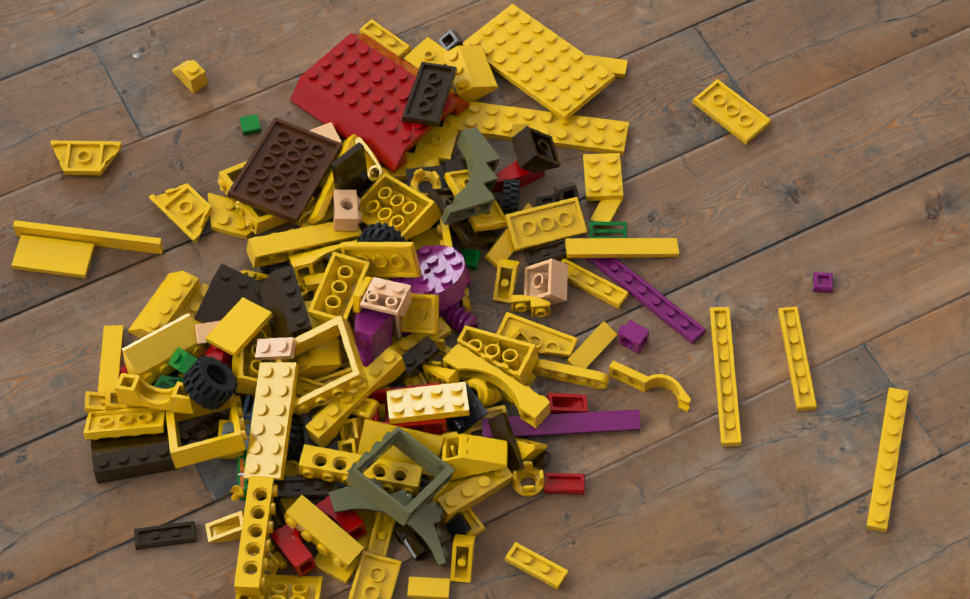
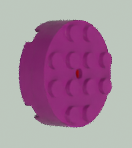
(442, 275)

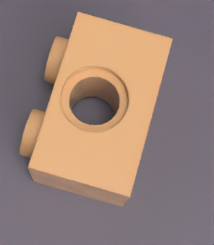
(346, 210)

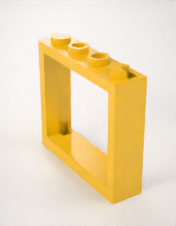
(256, 223)
(337, 388)
(211, 447)

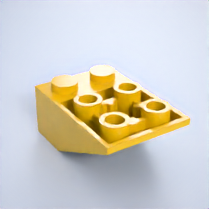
(474, 454)

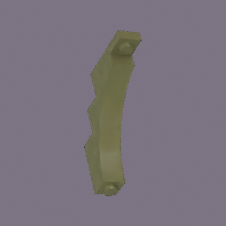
(481, 163)

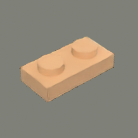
(275, 348)

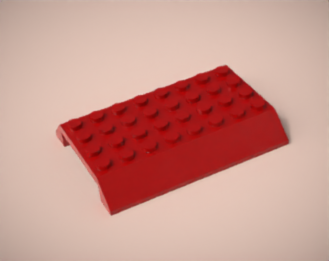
(365, 94)

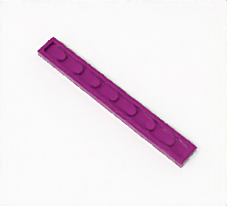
(650, 298)
(573, 423)

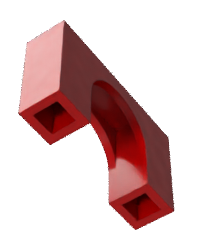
(290, 542)

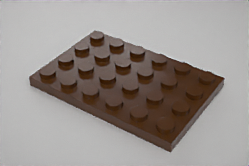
(284, 170)

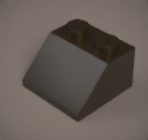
(535, 150)

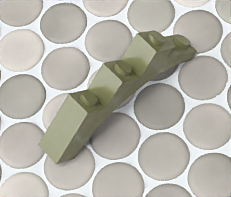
(423, 522)

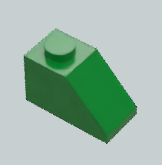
(182, 360)

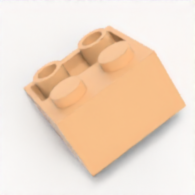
(387, 297)

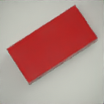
(564, 483)

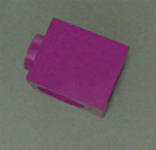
(633, 336)

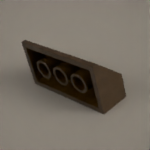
(284, 299)

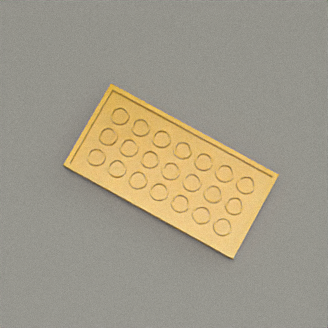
(540, 62)

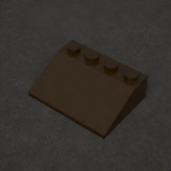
(225, 292)
(131, 456)

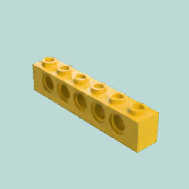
(314, 455)
(258, 488)

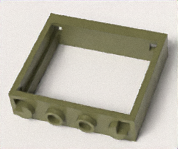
(418, 453)

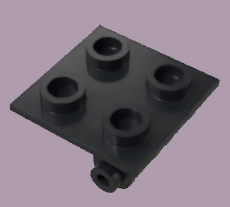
(476, 410)

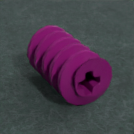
(458, 318)

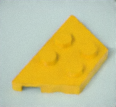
(85, 156)
(184, 209)
(226, 219)

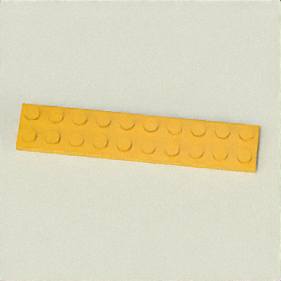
(574, 133)

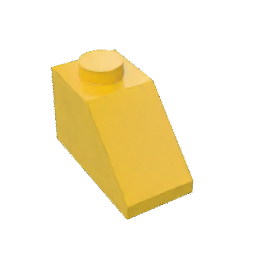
(191, 75)
(506, 280)
(462, 558)

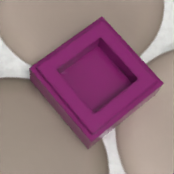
(823, 282)

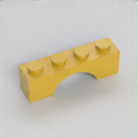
(135, 391)

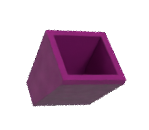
(372, 334)

